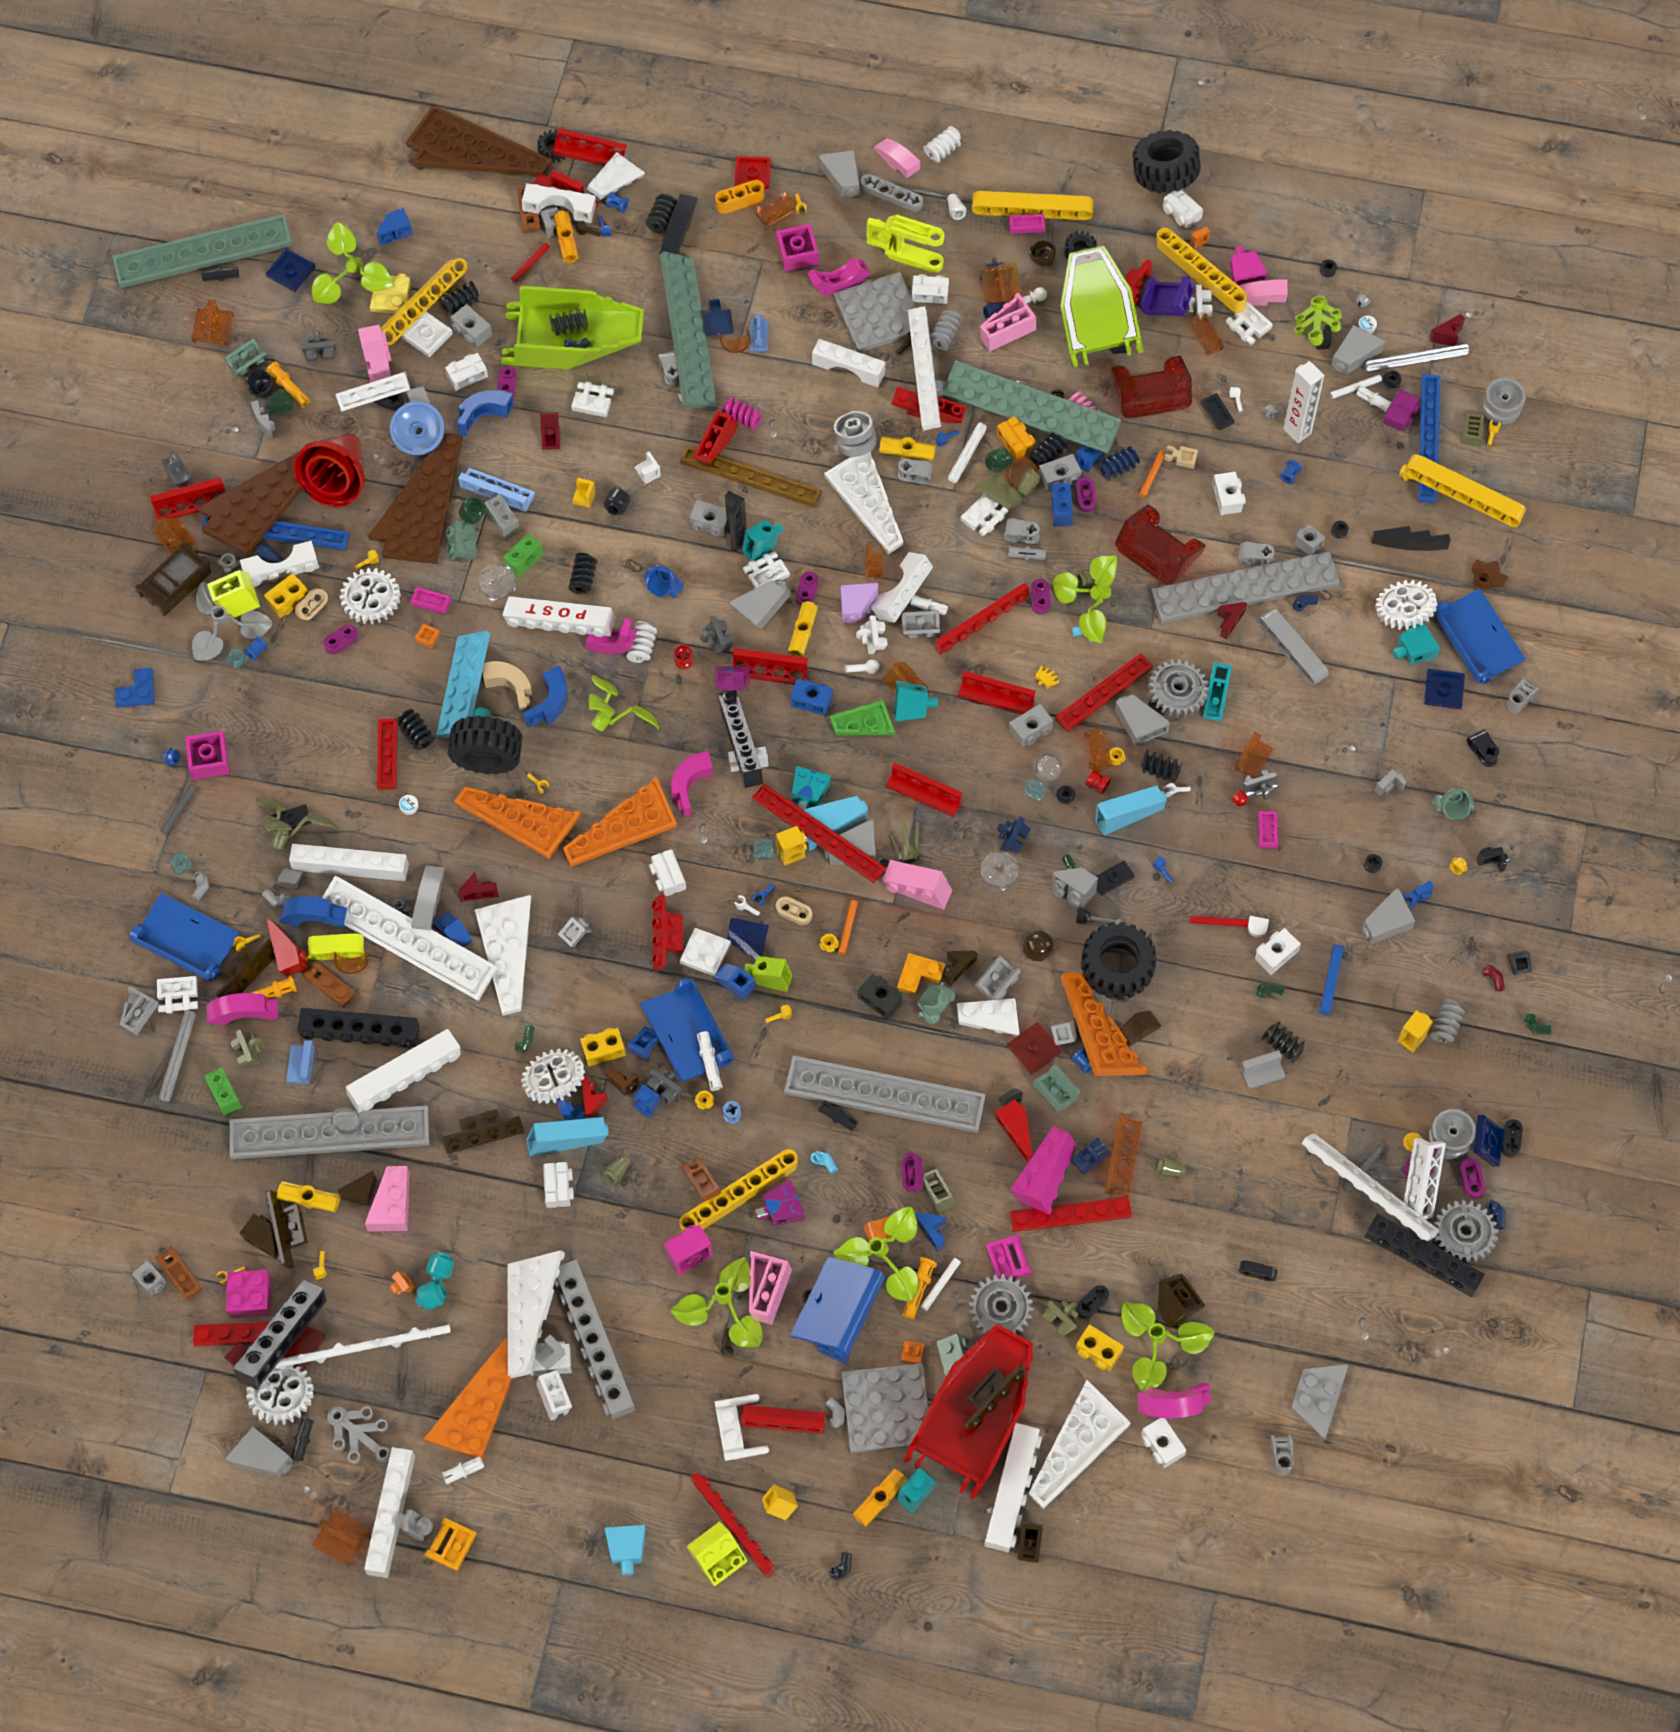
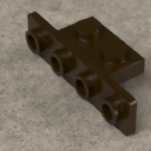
(245, 969)
(481, 1130)
(287, 1226)
(990, 1391)

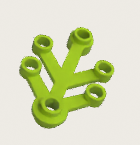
(1317, 305)

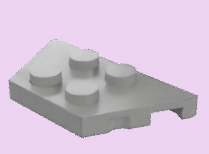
(1318, 1396)

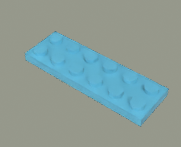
(463, 680)

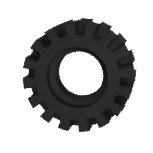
(546, 139)
(1079, 238)

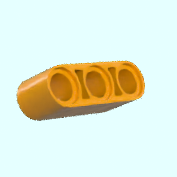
(739, 196)

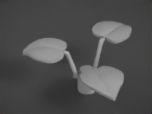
(208, 646)

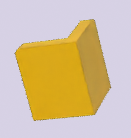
(584, 493)
(779, 1502)

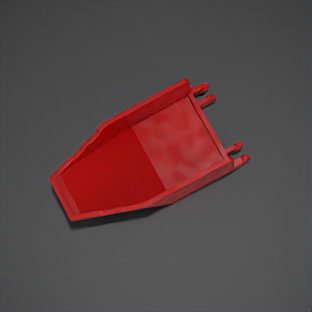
(942, 1430)

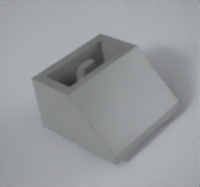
(1075, 886)

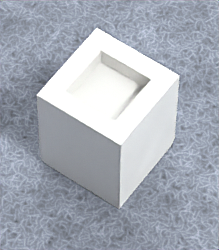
(649, 469)

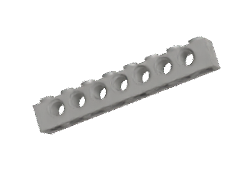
(623, 1403)

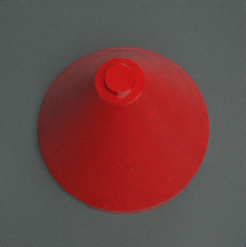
(331, 470)

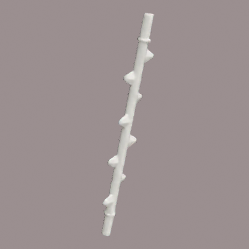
(340, 1349)

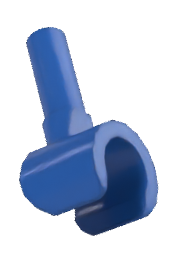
(605, 230)
(941, 437)
(1159, 865)
(763, 894)

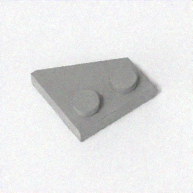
(137, 1010)

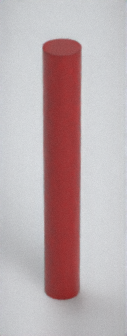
(526, 266)
(1219, 921)

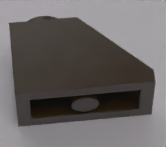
(260, 1234)

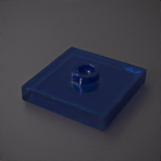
(290, 270)
(1444, 689)
(1488, 1140)

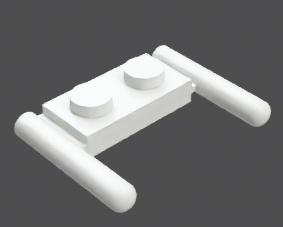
(730, 1428)

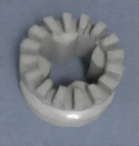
(1271, 412)

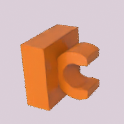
(402, 1284)
(912, 1352)

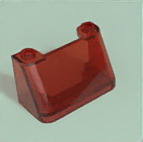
(1154, 391)
(1155, 548)

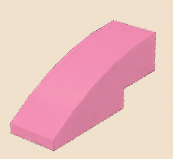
(898, 157)
(1265, 291)

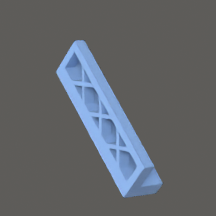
(490, 490)

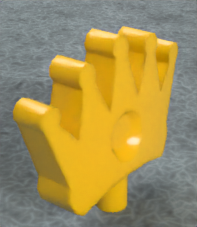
(1045, 678)

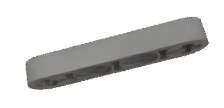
(890, 194)

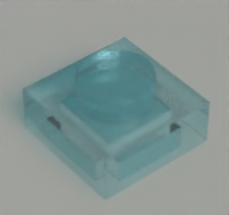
(1035, 789)
(763, 849)

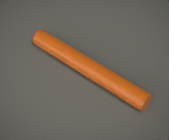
(1154, 469)
(848, 927)

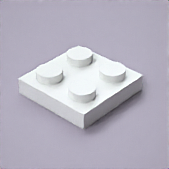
(427, 334)
(705, 952)

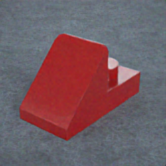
(592, 1101)

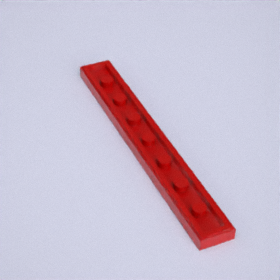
(819, 833)

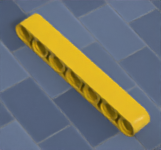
(1028, 204)
(1201, 270)
(428, 298)
(1465, 490)
(744, 1184)

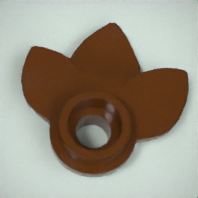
(1488, 573)

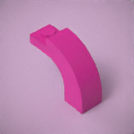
(845, 277)
(617, 643)
(688, 772)
(241, 1005)
(1174, 1404)

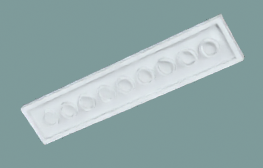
(418, 946)

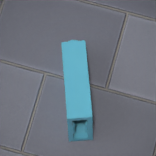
(1128, 809)
(838, 815)
(565, 1135)

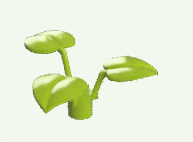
(374, 277)
(1065, 588)
(605, 713)
(903, 1227)
(736, 1277)
(1141, 1318)

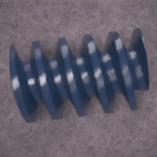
(1118, 462)

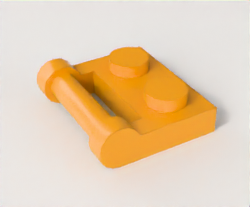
(456, 1547)

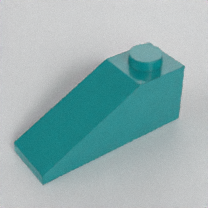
(1217, 691)

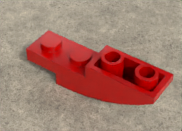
(1136, 279)
(949, 411)

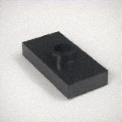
(1217, 411)
(294, 816)
(1114, 877)

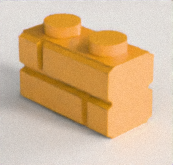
(1015, 437)

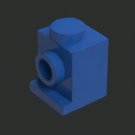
(646, 1101)

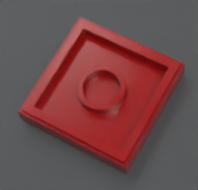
(752, 169)

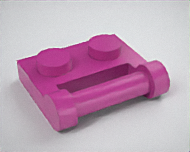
(1002, 1260)

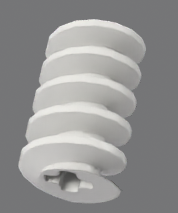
(943, 144)
(642, 642)

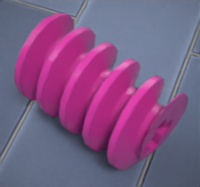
(742, 413)

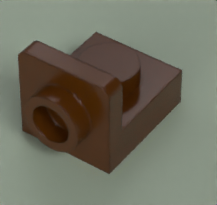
(619, 1081)

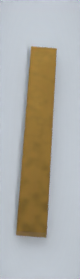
(754, 478)

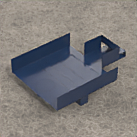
(717, 320)

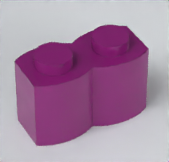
(1401, 410)

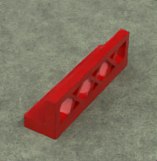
(588, 150)
(186, 495)
(772, 661)
(996, 693)
(924, 790)
(783, 1419)

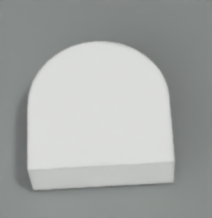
(1257, 926)

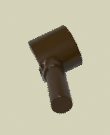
(582, 229)
(907, 343)
(727, 1342)

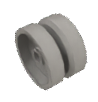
(1503, 401)
(855, 433)
(1454, 1129)

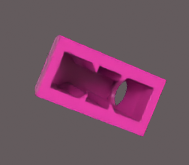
(1246, 267)

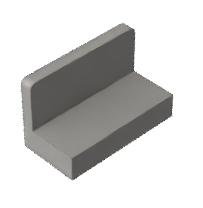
(1262, 1070)

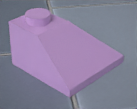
(857, 601)

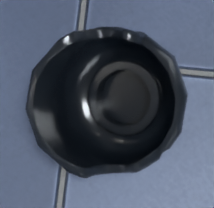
(260, 383)

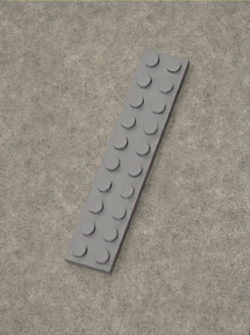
(1246, 585)
(885, 1094)
(314, 1133)

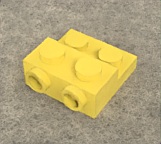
(393, 297)

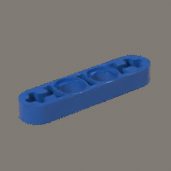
(1331, 979)

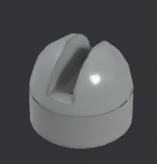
(1363, 299)

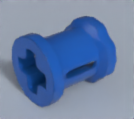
(617, 202)
(1290, 472)
(255, 648)
(1082, 1060)

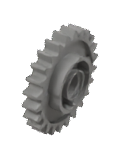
(1176, 701)
(1469, 1218)
(1000, 1291)

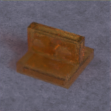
(1000, 282)
(212, 325)
(340, 1537)

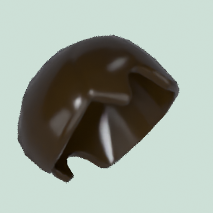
(1042, 252)
(1038, 945)

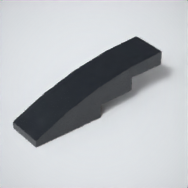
(679, 224)
(1405, 539)

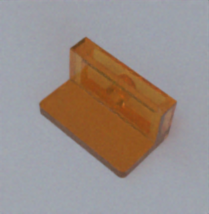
(172, 534)
(901, 672)
(1253, 756)

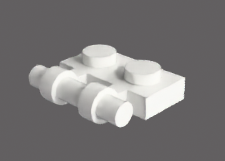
(1253, 320)
(592, 404)
(980, 511)
(773, 572)
(174, 989)

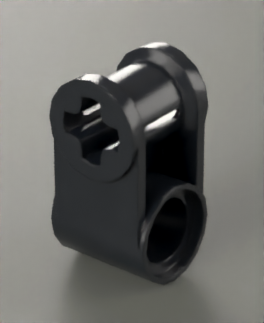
(1484, 748)

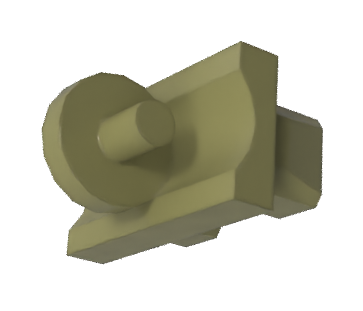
(251, 1047)
(1054, 1311)

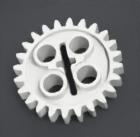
(384, 601)
(1406, 604)
(539, 1082)
(296, 1397)

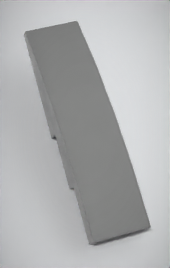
(428, 897)

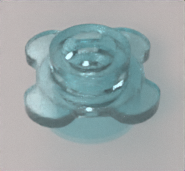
(236, 653)
(178, 859)

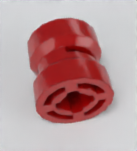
(683, 657)
(1096, 781)

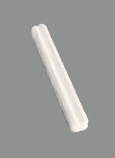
(967, 453)

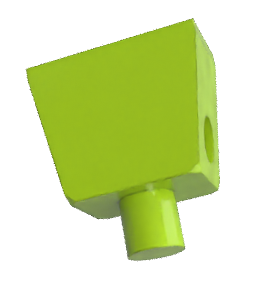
(770, 973)

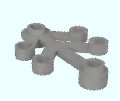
(357, 1432)

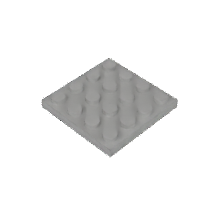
(876, 311)
(884, 1406)

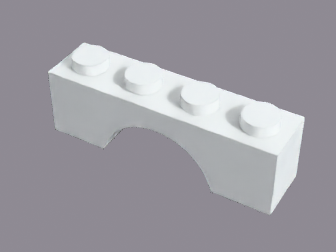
(538, 198)
(865, 367)
(301, 560)
(892, 603)

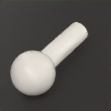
(870, 667)

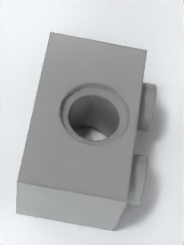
(479, 330)
(1066, 465)
(704, 511)
(502, 517)
(1037, 717)

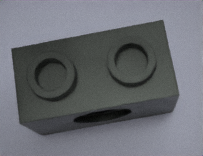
(884, 1006)

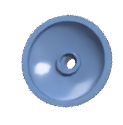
(408, 420)

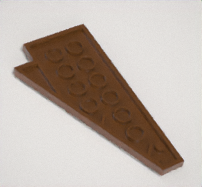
(458, 144)
(252, 508)
(418, 515)

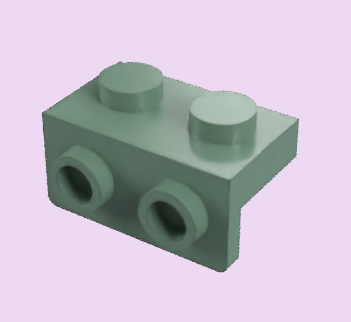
(245, 357)
(461, 540)
(1057, 1088)
(952, 1349)

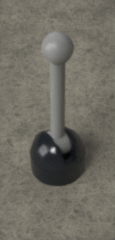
(1084, 916)

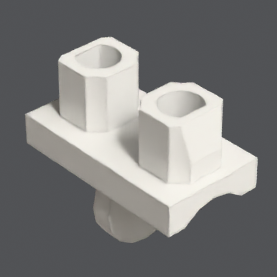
(1201, 296)
(869, 635)

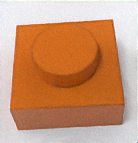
(1200, 237)
(427, 636)

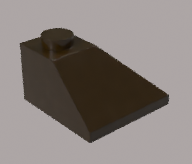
(1177, 1300)

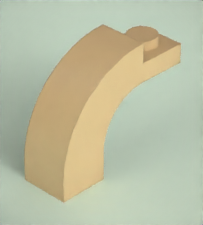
(507, 675)

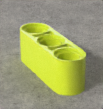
(344, 945)

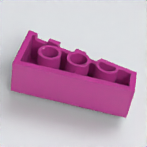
(1045, 1171)

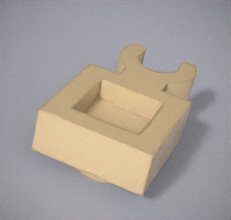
(1185, 456)

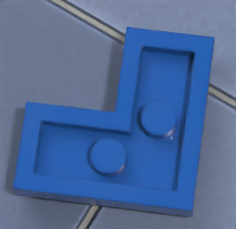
(141, 693)

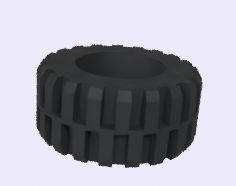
(1166, 161)
(485, 744)
(1118, 983)

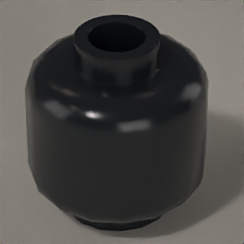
(616, 501)

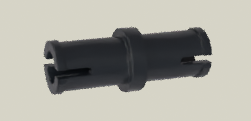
(220, 274)
(838, 1116)
(302, 1439)

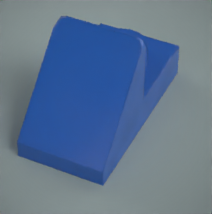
(452, 929)
(643, 1043)
(929, 1224)

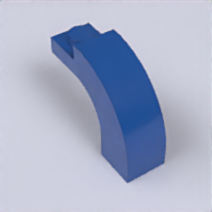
(481, 404)
(555, 702)
(312, 909)

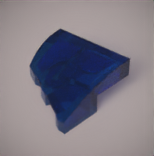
(748, 936)

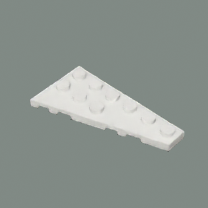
(864, 493)

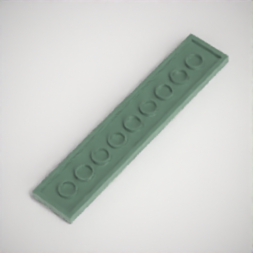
(202, 251)
(688, 331)
(1032, 407)

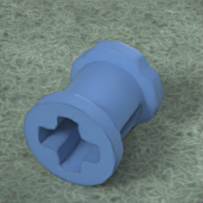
(735, 1107)

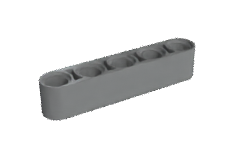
(1293, 647)

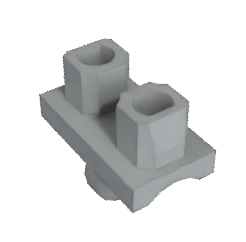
(414, 1524)

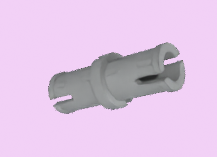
(1014, 552)

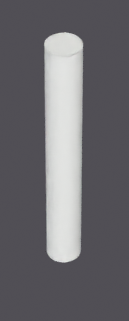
(1351, 388)
(940, 1284)

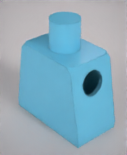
(626, 1546)

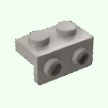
(920, 623)
(997, 979)

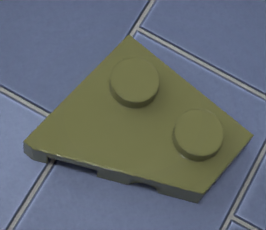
(999, 491)

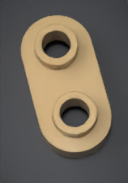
(312, 607)
(795, 910)

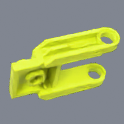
(892, 235)

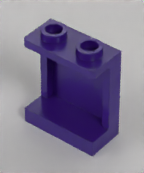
(1167, 297)

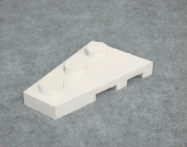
(614, 176)
(991, 1015)

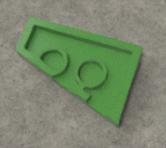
(864, 720)

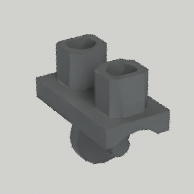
(311, 348)
(177, 470)
(714, 635)
(1260, 786)
(665, 1083)

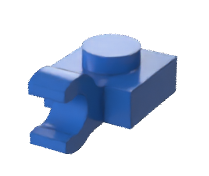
(1422, 893)

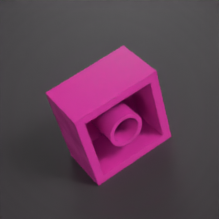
(797, 247)
(207, 755)
(688, 1249)
(248, 1294)

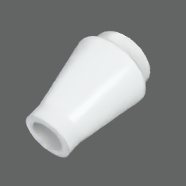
(956, 208)

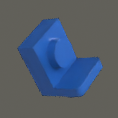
(1086, 457)
(570, 1112)

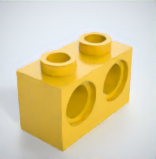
(283, 592)
(791, 845)
(1415, 1031)
(604, 1051)
(1102, 1344)

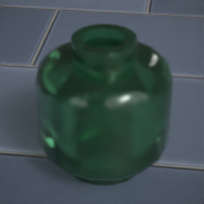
(280, 402)
(998, 460)
(472, 510)

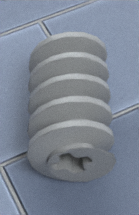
(945, 329)
(1447, 1022)

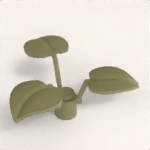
(282, 828)

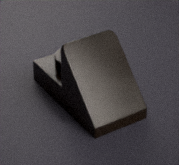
(962, 962)

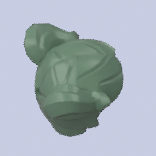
(1454, 803)
(934, 1002)

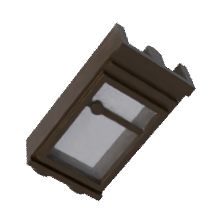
(175, 578)

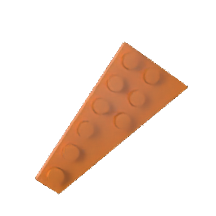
(523, 820)
(630, 822)
(1100, 1034)
(473, 1414)

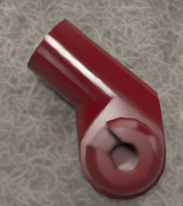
(1491, 971)

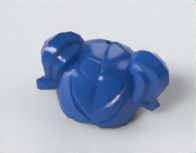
(662, 581)

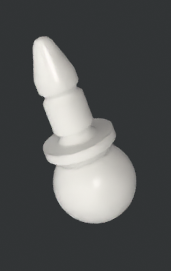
(1039, 294)

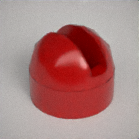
(1240, 798)

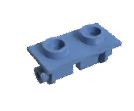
(759, 334)

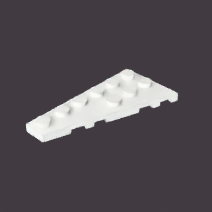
(505, 942)
(528, 1305)
(1084, 1436)

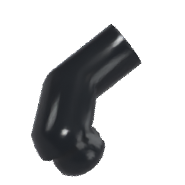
(842, 1569)

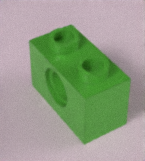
(523, 555)
(223, 1091)

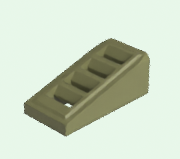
(1473, 439)
(940, 1202)

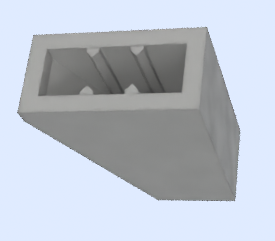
(841, 172)
(1356, 349)
(761, 603)
(1140, 720)
(861, 837)
(1388, 919)
(259, 1455)

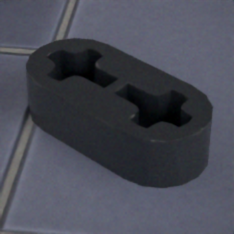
(387, 402)
(1517, 1138)
(1258, 1271)
(1089, 1298)

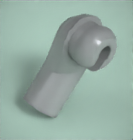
(202, 885)
(275, 900)
(838, 1412)

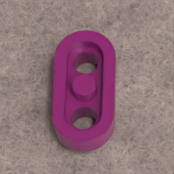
(507, 381)
(1086, 496)
(807, 587)
(1040, 595)
(341, 639)
(912, 1174)
(1472, 1179)

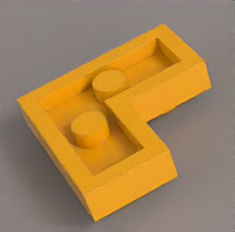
(917, 968)

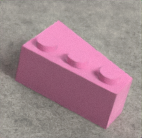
(1008, 324)
(375, 352)
(918, 883)
(391, 1202)
(767, 1286)

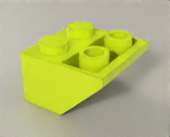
(234, 593)
(717, 1553)

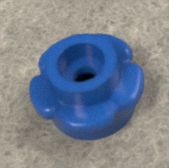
(171, 757)

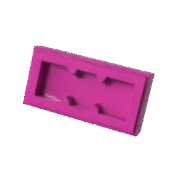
(1026, 223)
(431, 600)
(1267, 829)

